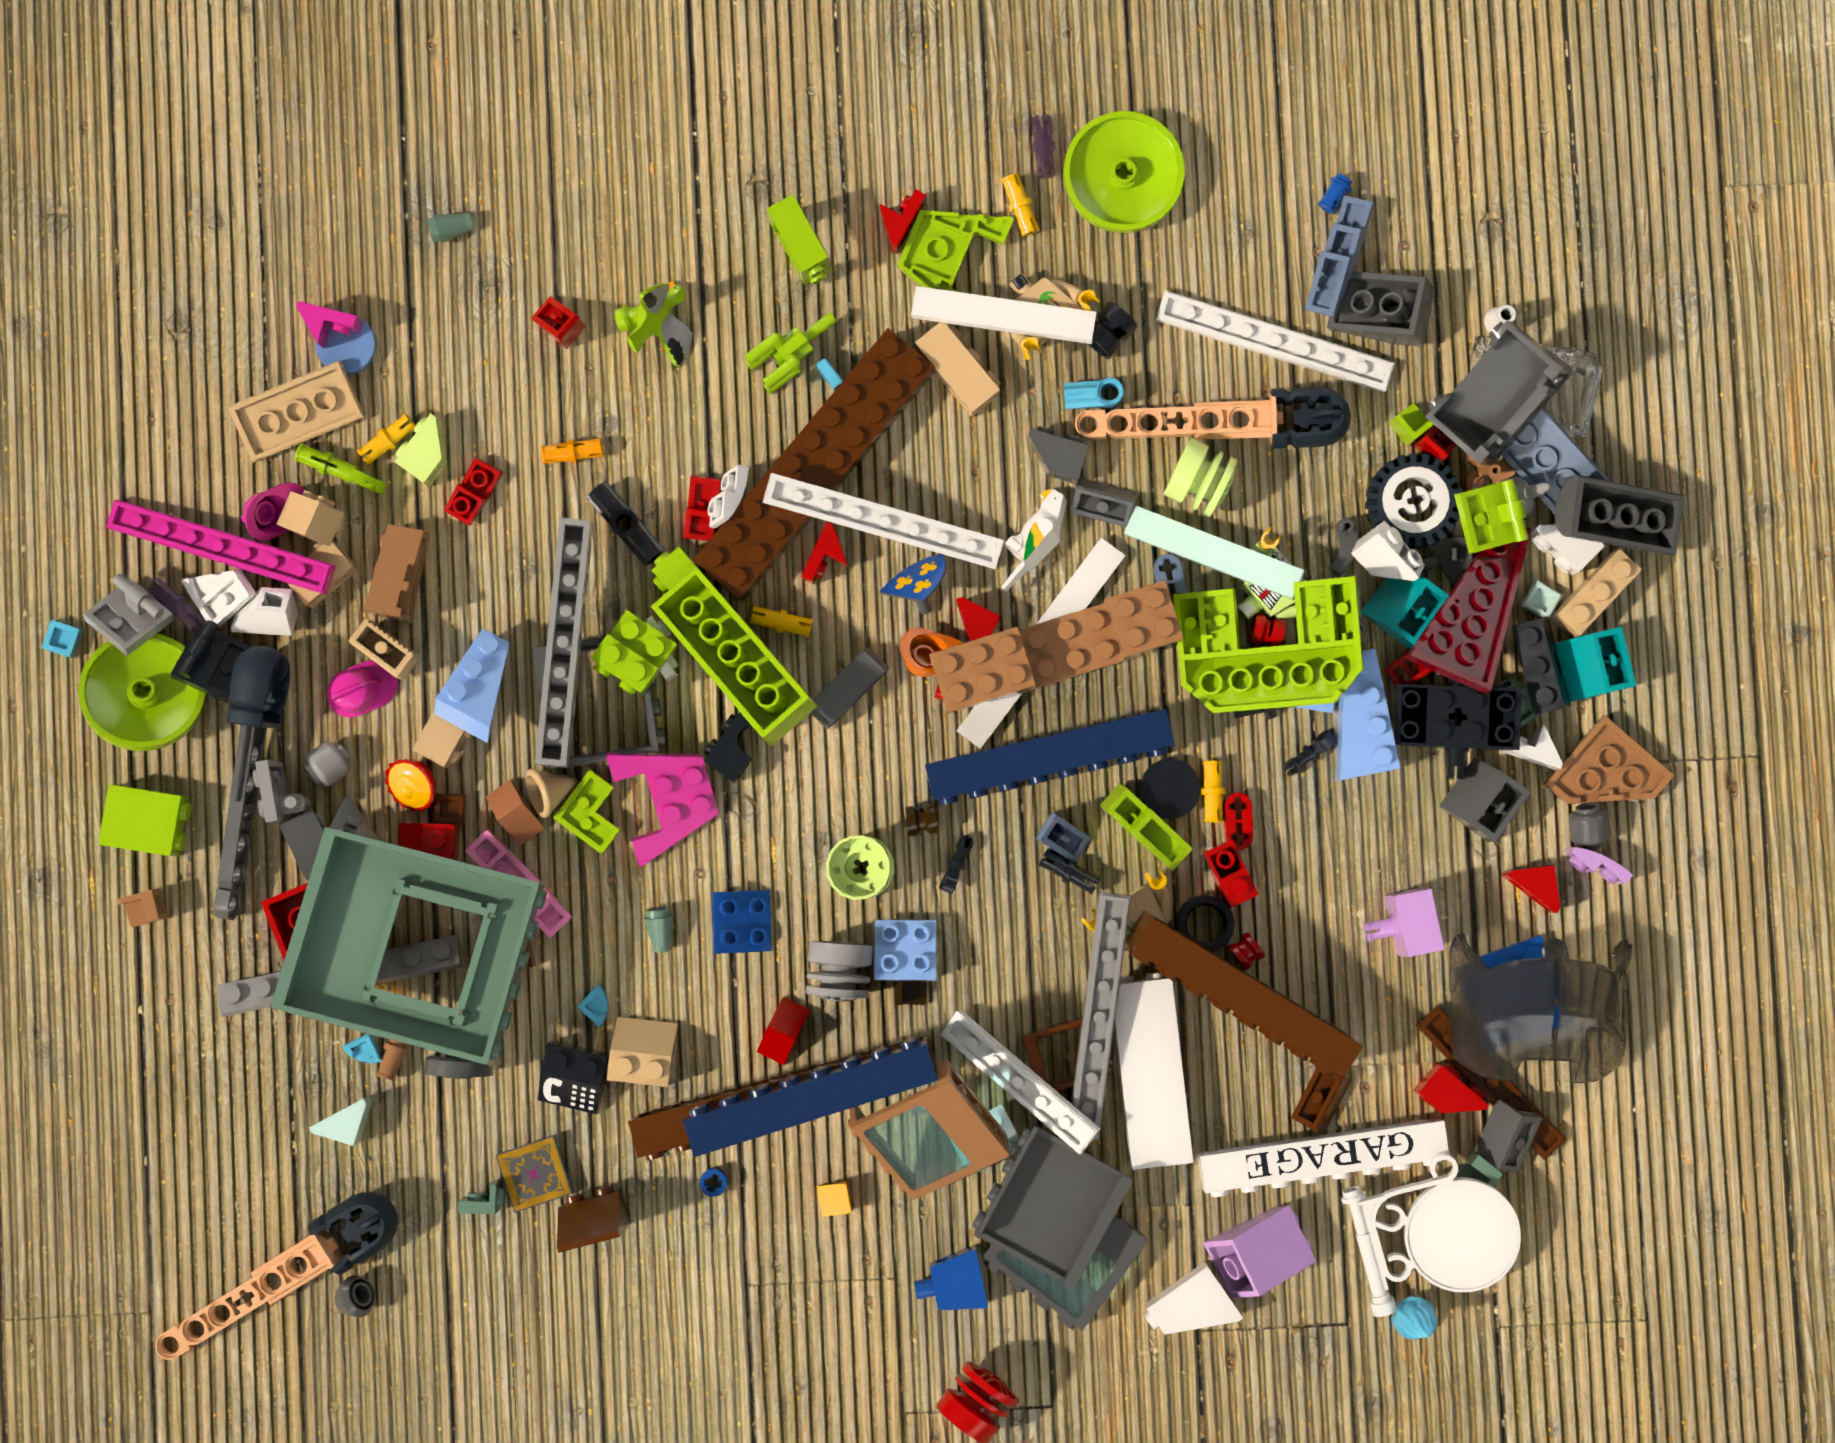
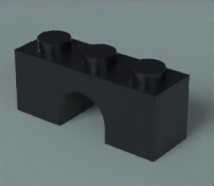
(1536, 652)
(726, 753)

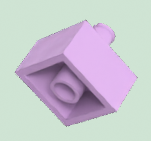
(1410, 922)

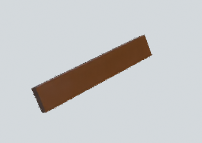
(1437, 1030)

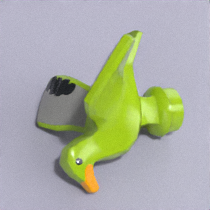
(654, 318)

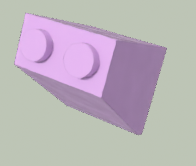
(1260, 1252)

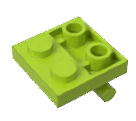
(1491, 516)

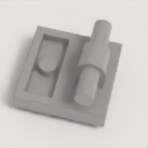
(128, 615)
(275, 802)

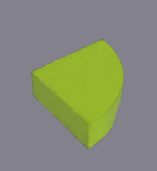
(367, 482)

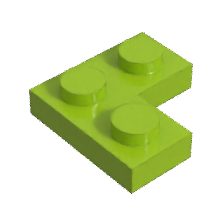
(581, 815)

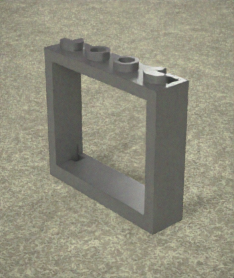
(651, 705)

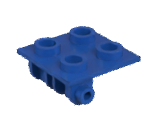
(741, 921)

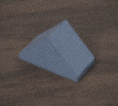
(1062, 837)

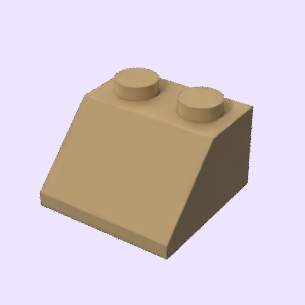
(642, 1052)

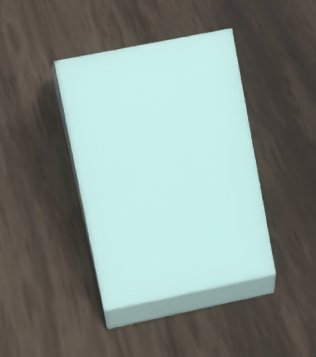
(346, 1124)

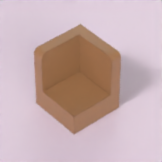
(144, 907)

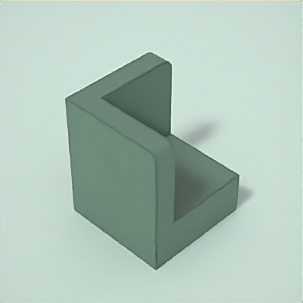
(1479, 1169)

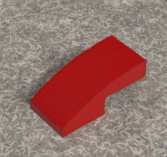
(697, 520)

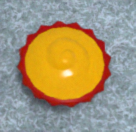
(411, 784)

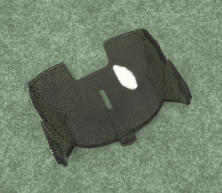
(1508, 1011)

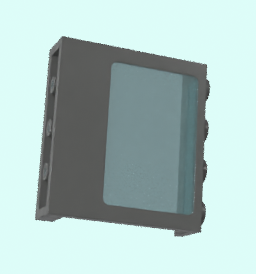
(1077, 1307)

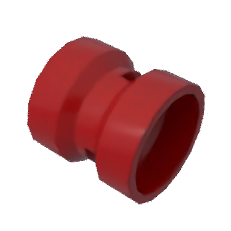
(1261, 627)

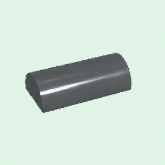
(1619, 515)

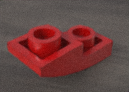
(473, 491)

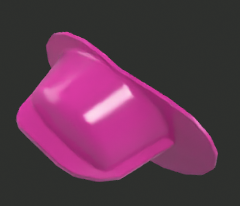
(264, 509)
(361, 689)

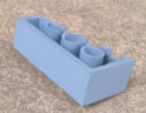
(1364, 726)

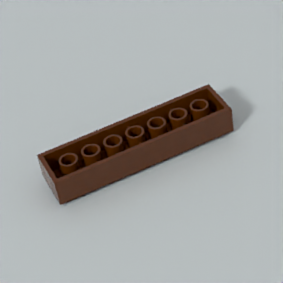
(1238, 991)

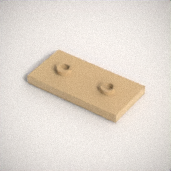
(296, 411)

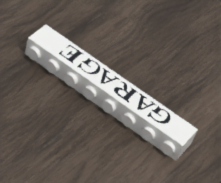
(1322, 1156)

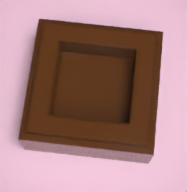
(450, 809)

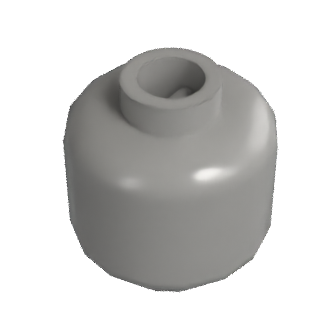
(326, 764)

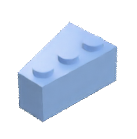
(474, 686)

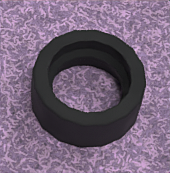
(1223, 909)

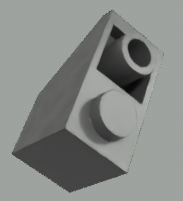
(1059, 456)

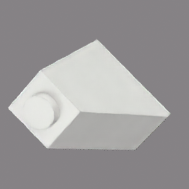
(1191, 1304)

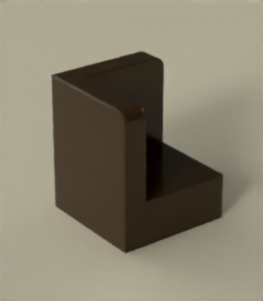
(911, 992)

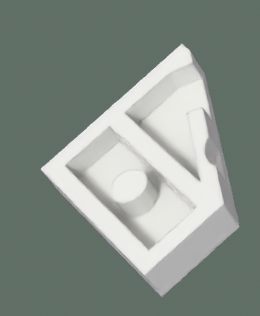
(219, 594)

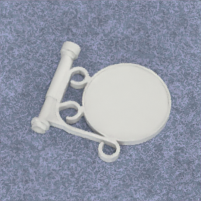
(1455, 1234)

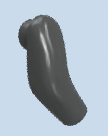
(1347, 538)

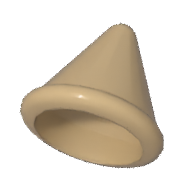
(547, 790)

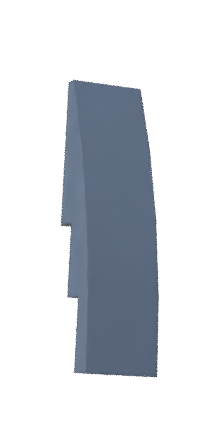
(1340, 256)

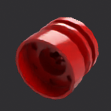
(981, 1397)

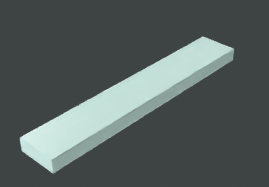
(1214, 552)

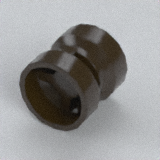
(921, 819)

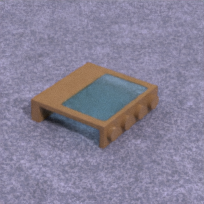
(932, 1135)

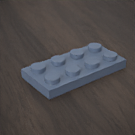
(1549, 456)

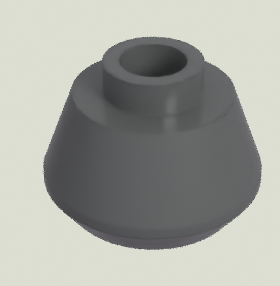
(355, 1296)

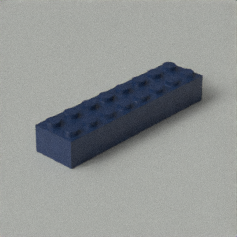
(1050, 755)
(809, 1098)

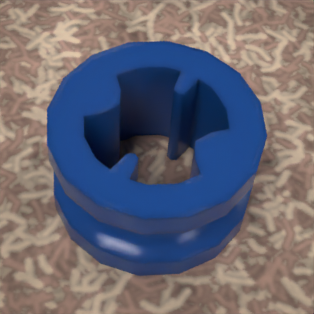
(719, 1189)

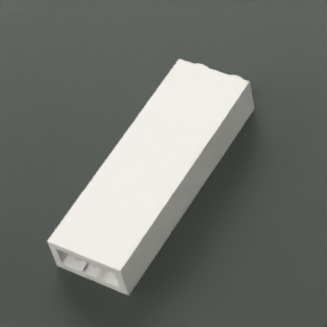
(1151, 1073)

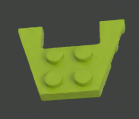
(941, 243)

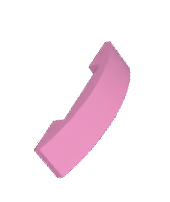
(494, 855)

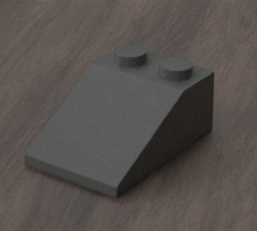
(1385, 308)

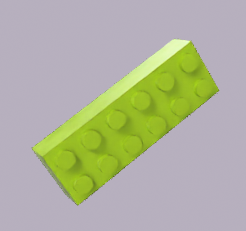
(734, 656)

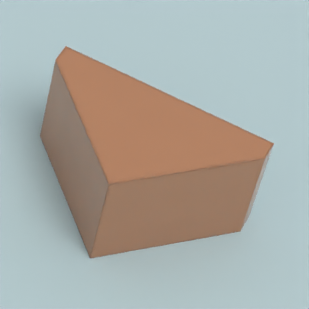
(514, 813)

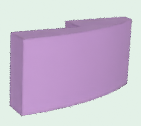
(1590, 861)

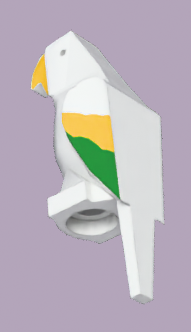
(1037, 536)

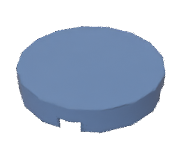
(353, 349)

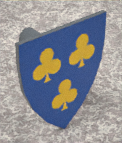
(918, 582)

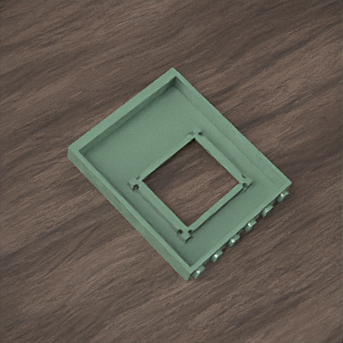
(347, 929)

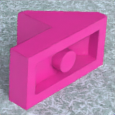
(321, 319)

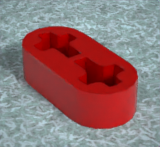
(1245, 821)

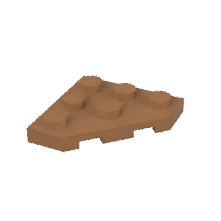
(1608, 768)

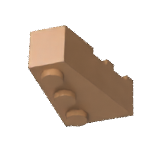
(397, 573)

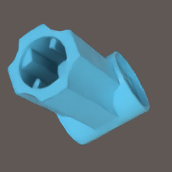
(1088, 394)

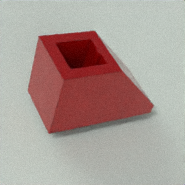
(1230, 874)
(1447, 1093)

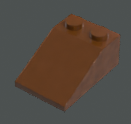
(591, 1218)

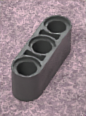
(848, 687)

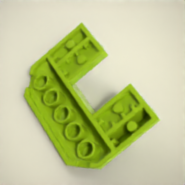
(1272, 676)

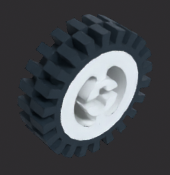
(1441, 486)

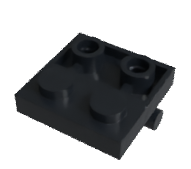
(209, 661)

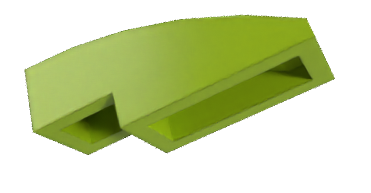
(1146, 827)

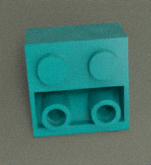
(1404, 608)
(1595, 664)

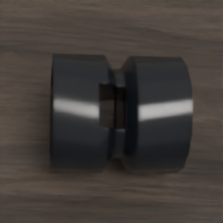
(1112, 326)

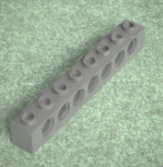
(564, 642)

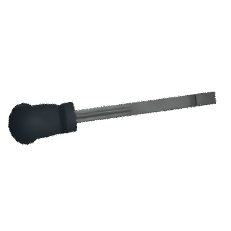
(257, 694)

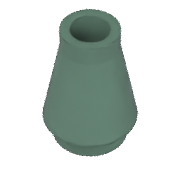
(448, 226)
(659, 927)

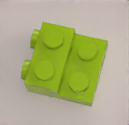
(633, 653)

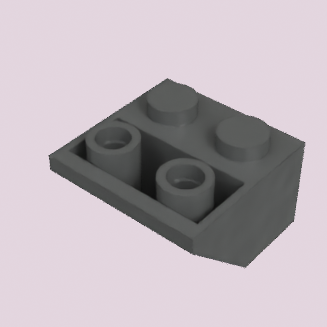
(1485, 800)

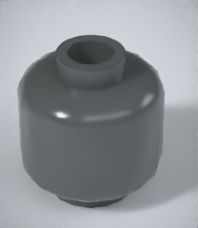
(1589, 826)

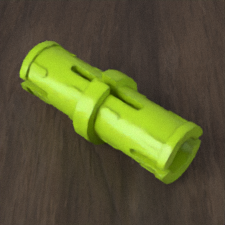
(308, 455)

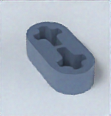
(1177, 574)

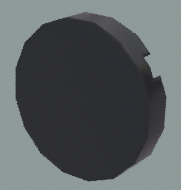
(1170, 788)

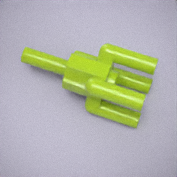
(786, 352)

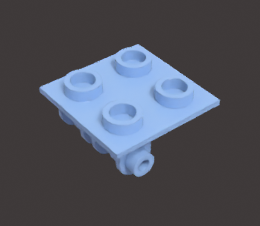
(905, 950)

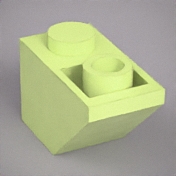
(425, 453)

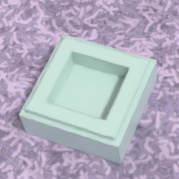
(1541, 600)

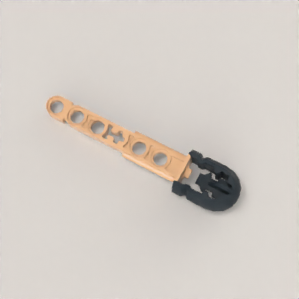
(1331, 416)
(318, 1250)

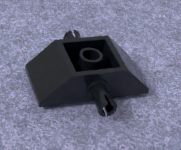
(1425, 720)

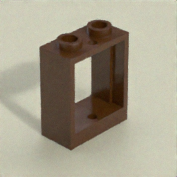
(1033, 1054)

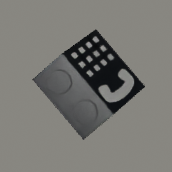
(573, 1076)

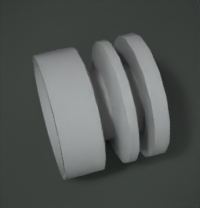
(839, 969)

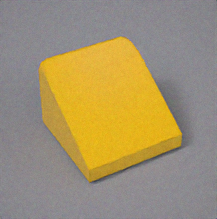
(834, 1198)

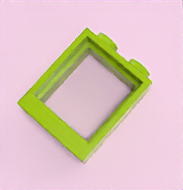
(799, 240)

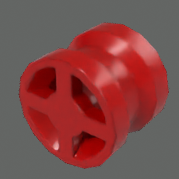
(1246, 951)

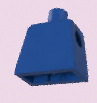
(955, 1282)

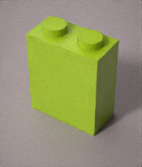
(144, 820)

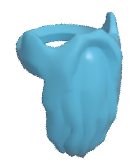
(1415, 1318)

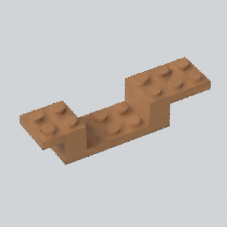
(1057, 649)

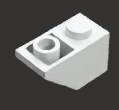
(1569, 553)
(1387, 555)
(268, 612)

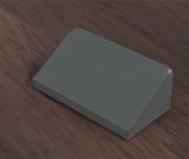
(1103, 502)

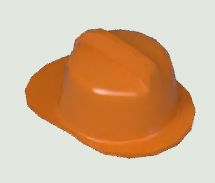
(918, 644)

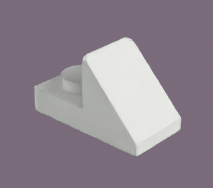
(1540, 751)

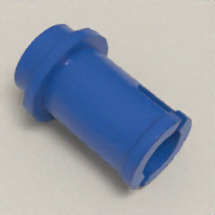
(1339, 186)

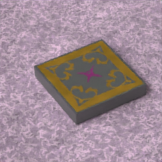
(534, 1173)

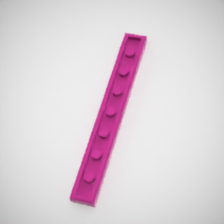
(221, 547)

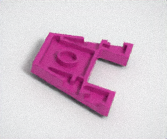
(678, 792)

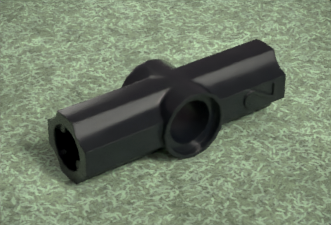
(613, 509)

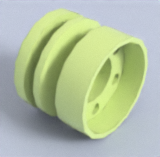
(1201, 477)
(842, 867)

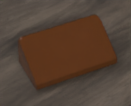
(1320, 1100)

